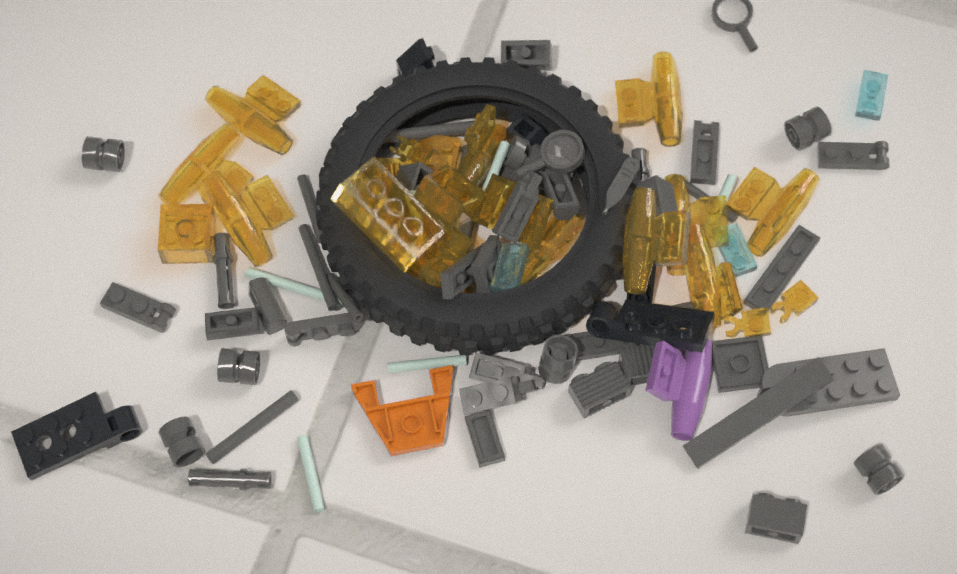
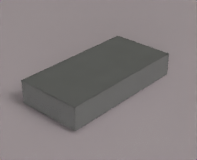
(484, 438)

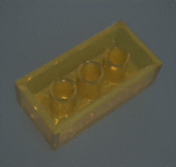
(388, 214)

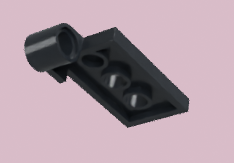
(638, 321)
(93, 431)

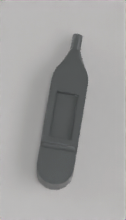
(621, 183)

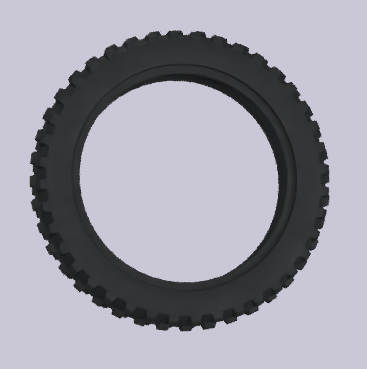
(476, 319)

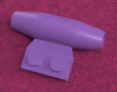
(683, 382)

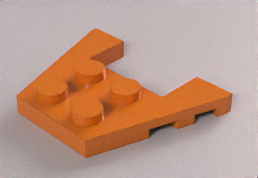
(409, 423)

